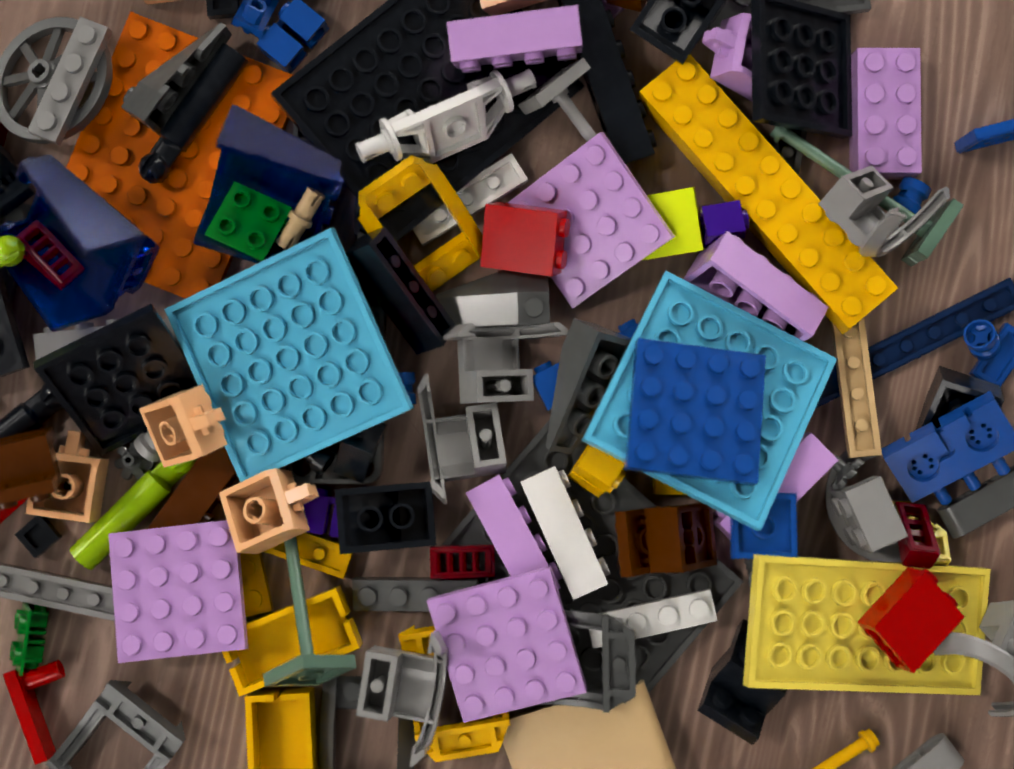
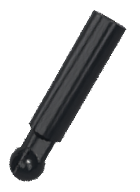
(192, 113)
(30, 414)

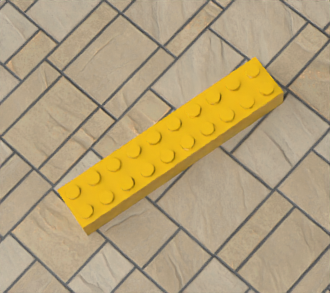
(777, 201)

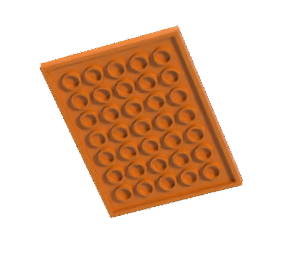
(115, 143)

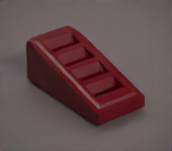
(47, 239)
(912, 553)
(436, 573)

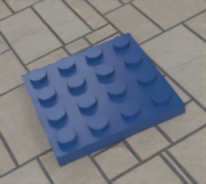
(695, 412)

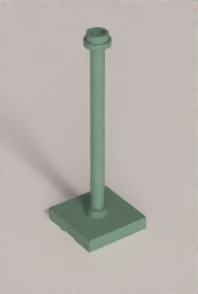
(927, 236)
(307, 668)

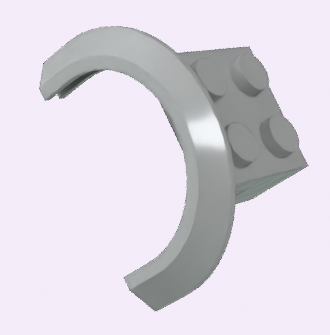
(855, 209)
(492, 363)
(461, 444)
(865, 517)
(999, 628)
(406, 688)

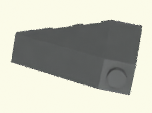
(164, 89)
(499, 300)
(583, 375)

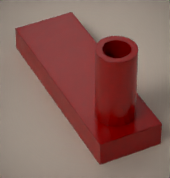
(28, 708)

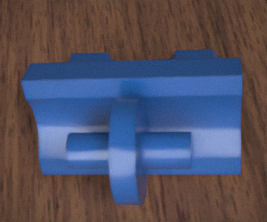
(254, 15)

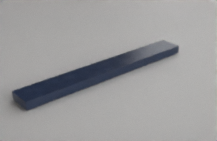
(931, 333)

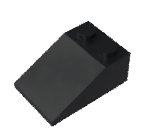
(676, 24)
(952, 390)
(385, 517)

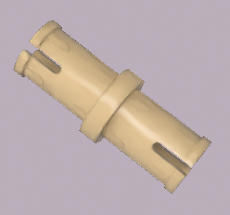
(300, 218)

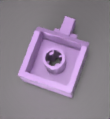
(732, 53)

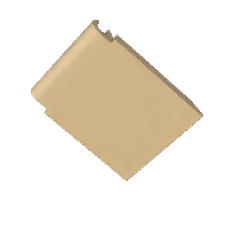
(588, 737)

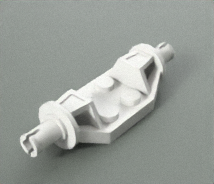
(449, 124)

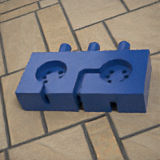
(964, 443)

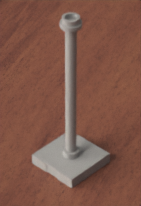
(556, 90)

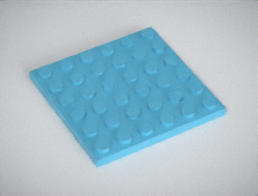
(289, 355)
(792, 389)

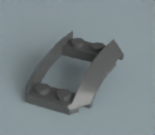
(617, 663)
(344, 694)
(133, 717)

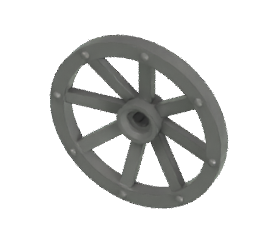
(40, 74)

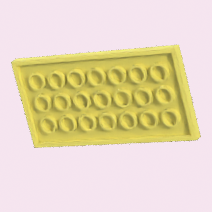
(809, 635)

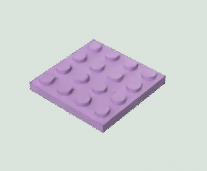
(608, 216)
(177, 592)
(508, 644)

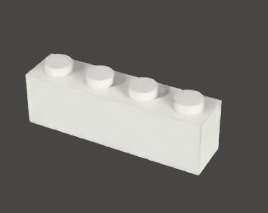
(564, 532)

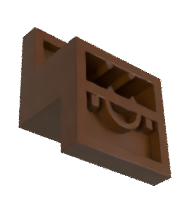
(28, 467)
(665, 539)

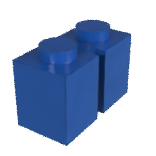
(303, 24)

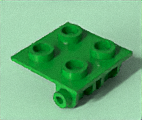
(248, 221)
(21, 652)

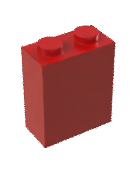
(524, 238)
(911, 619)

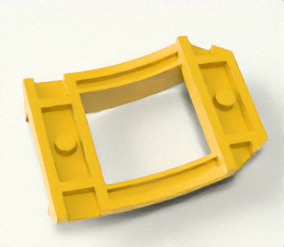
(402, 183)
(461, 738)

